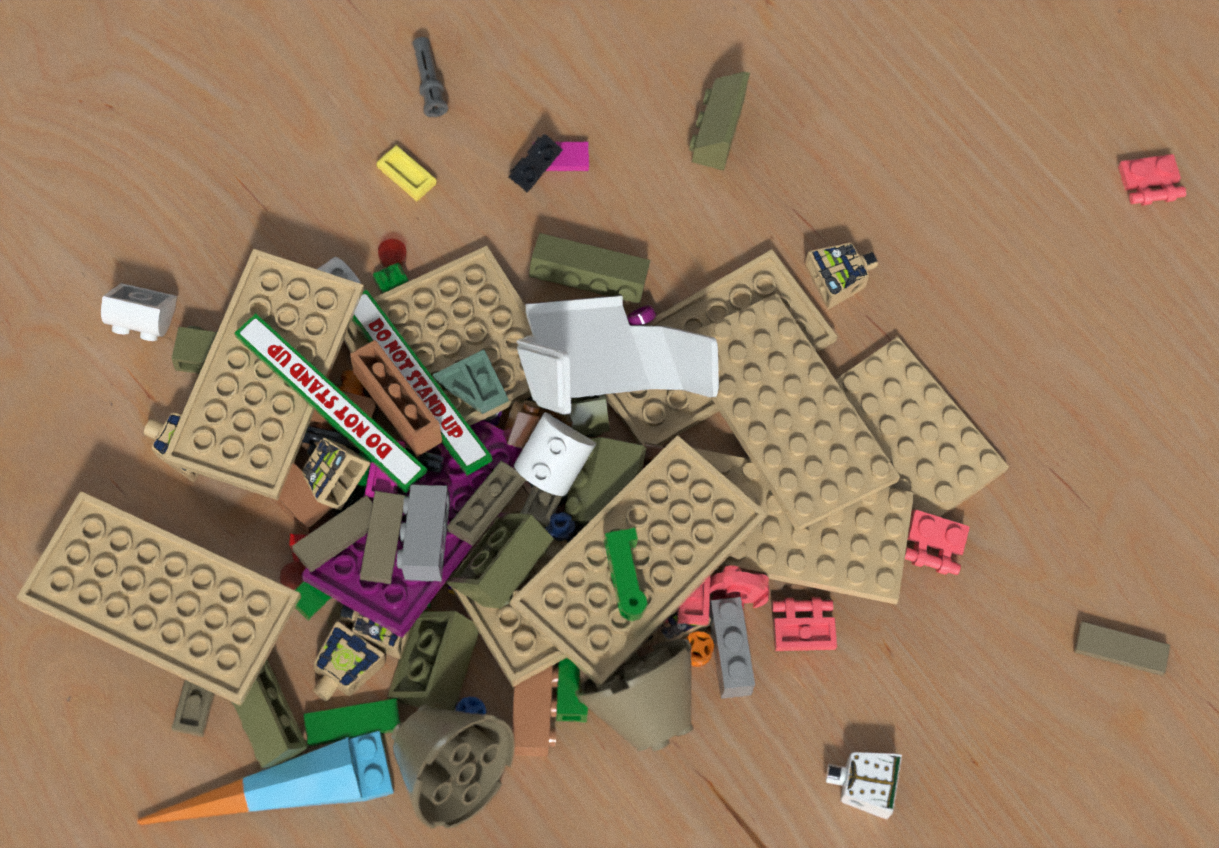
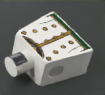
(868, 781)

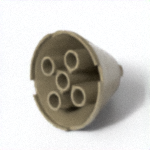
(646, 696)
(451, 762)

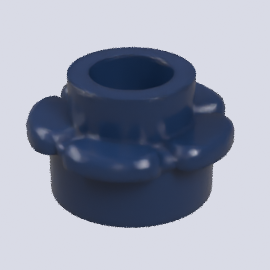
(564, 532)

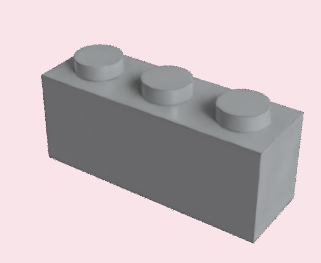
(424, 533)
(731, 648)

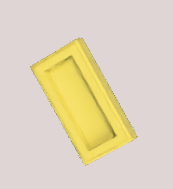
(406, 173)

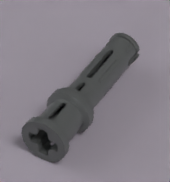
(434, 96)

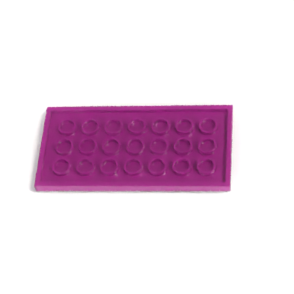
(402, 602)

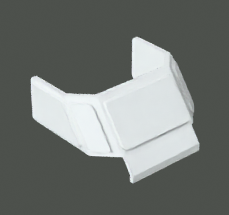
(593, 351)

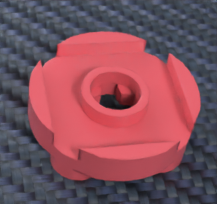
(735, 583)

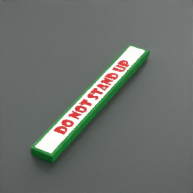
(331, 403)
(455, 431)

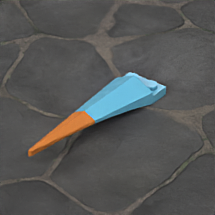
(330, 775)

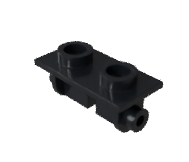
(538, 160)

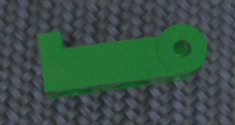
(629, 598)
(567, 702)

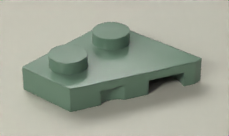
(474, 382)

